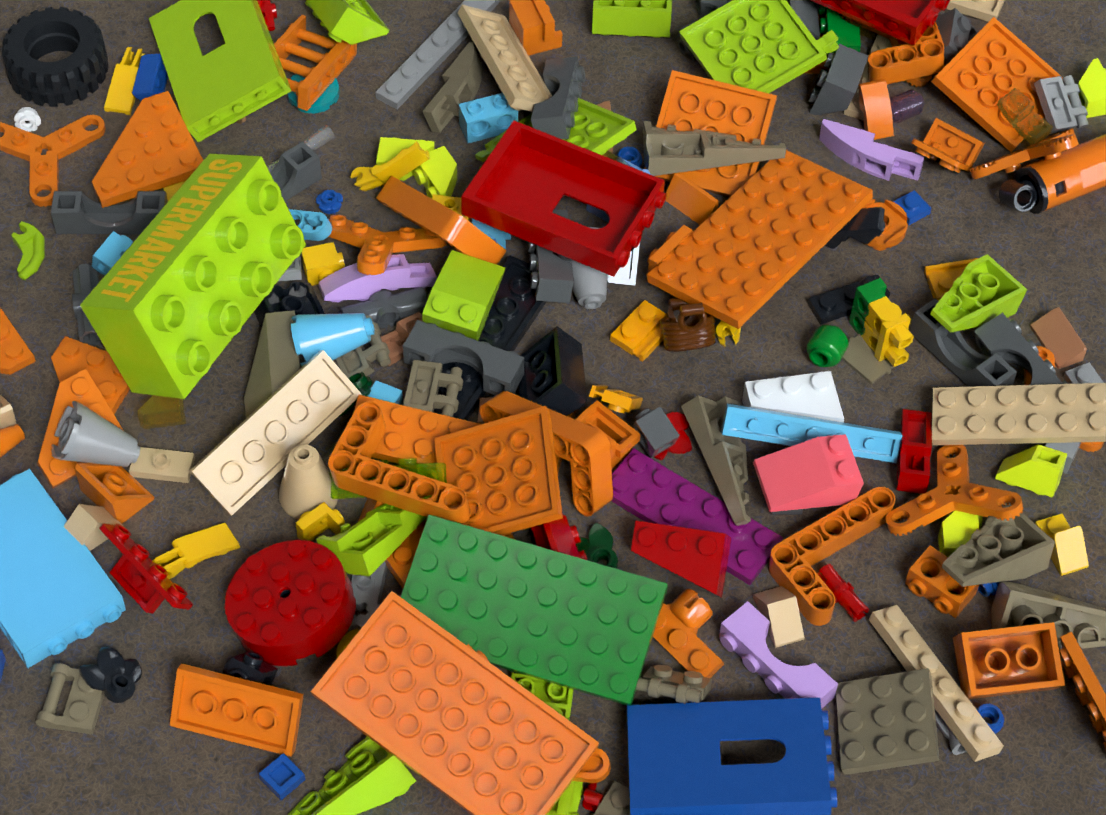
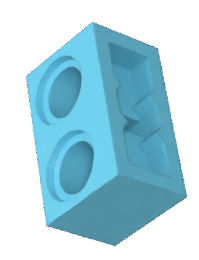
(485, 117)

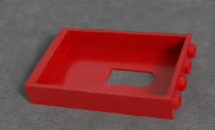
(534, 171)

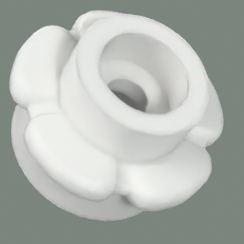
(27, 114)

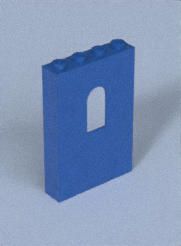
(680, 770)

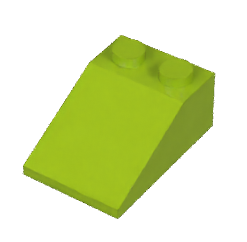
(463, 294)

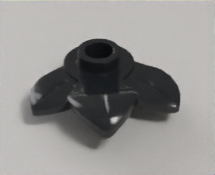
(110, 672)

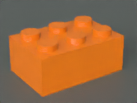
(1008, 660)

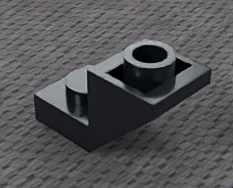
(862, 227)

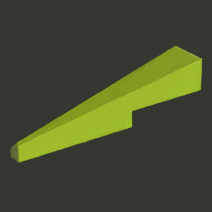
(372, 538)

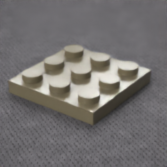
(887, 722)

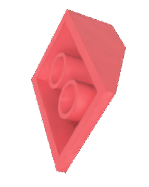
(810, 475)

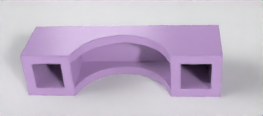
(746, 635)

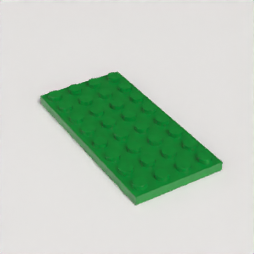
(536, 608)

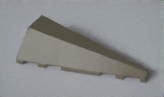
(683, 151)
(723, 453)

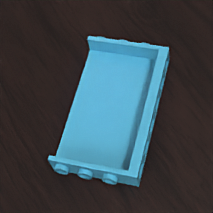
(47, 579)

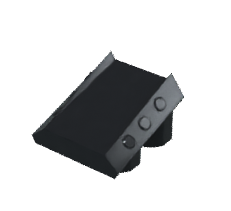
(296, 297)

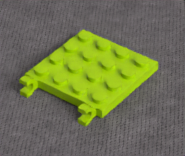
(756, 44)
(593, 129)

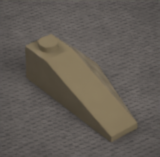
(273, 361)
(1001, 552)
(1026, 605)

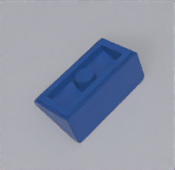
(150, 77)

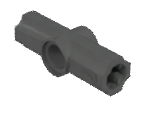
(85, 280)
(390, 308)

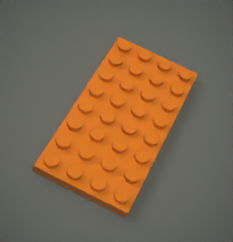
(760, 238)
(453, 715)

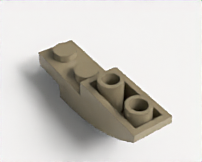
(460, 86)

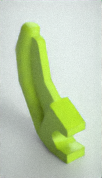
(32, 247)

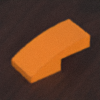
(876, 106)

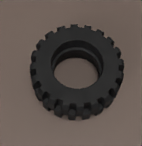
(57, 80)

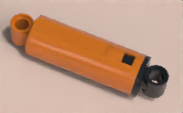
(1057, 180)

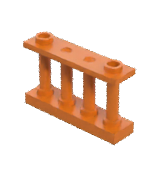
(328, 67)

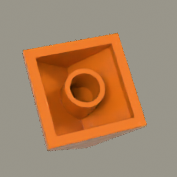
(112, 489)

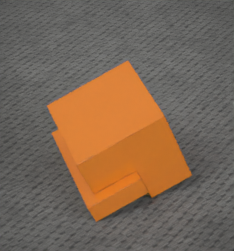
(534, 25)
(619, 433)

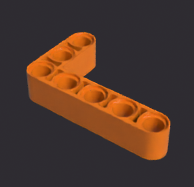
(908, 61)
(439, 221)
(573, 441)
(387, 476)
(823, 545)

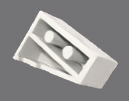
(801, 395)

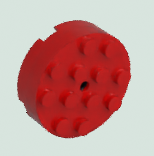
(290, 602)

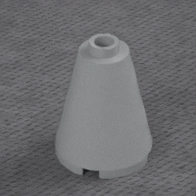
(588, 284)
(93, 439)

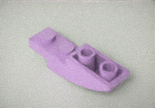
(861, 151)
(353, 285)

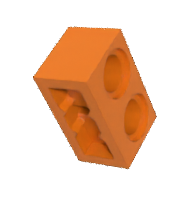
(937, 587)

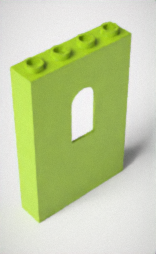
(228, 80)

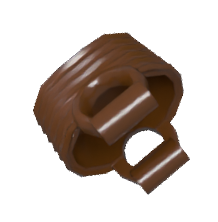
(689, 334)

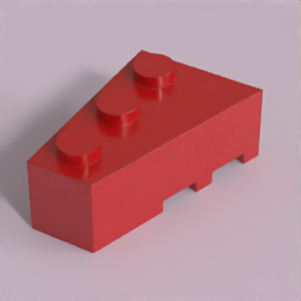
(687, 552)

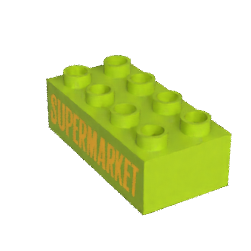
(194, 275)

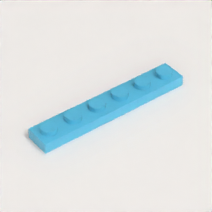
(795, 429)

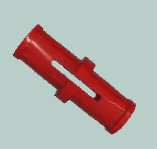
(843, 593)

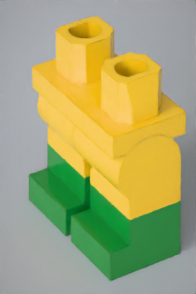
(881, 323)

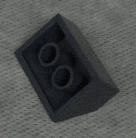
(555, 373)

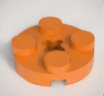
(895, 225)

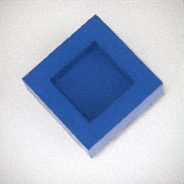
(914, 206)
(282, 776)

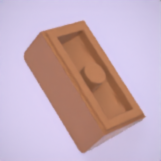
(1060, 338)

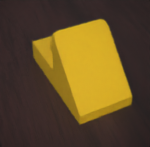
(1069, 547)

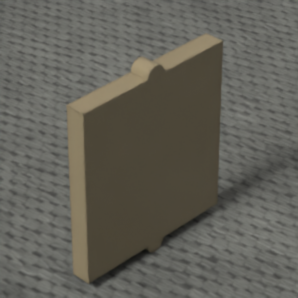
(862, 360)

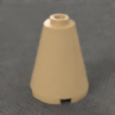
(305, 482)

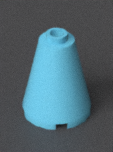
(330, 332)

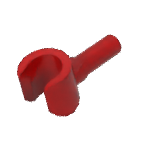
(591, 798)

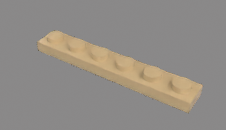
(948, 697)

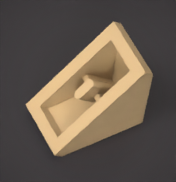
(85, 525)
(783, 613)

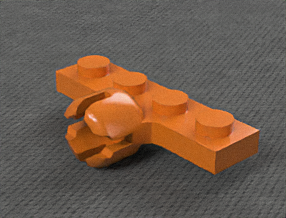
(678, 630)

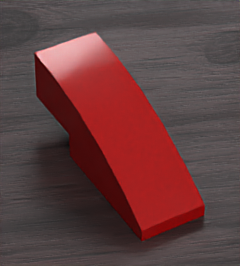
(914, 451)

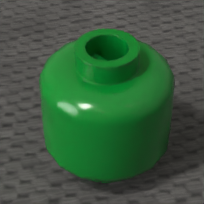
(827, 346)

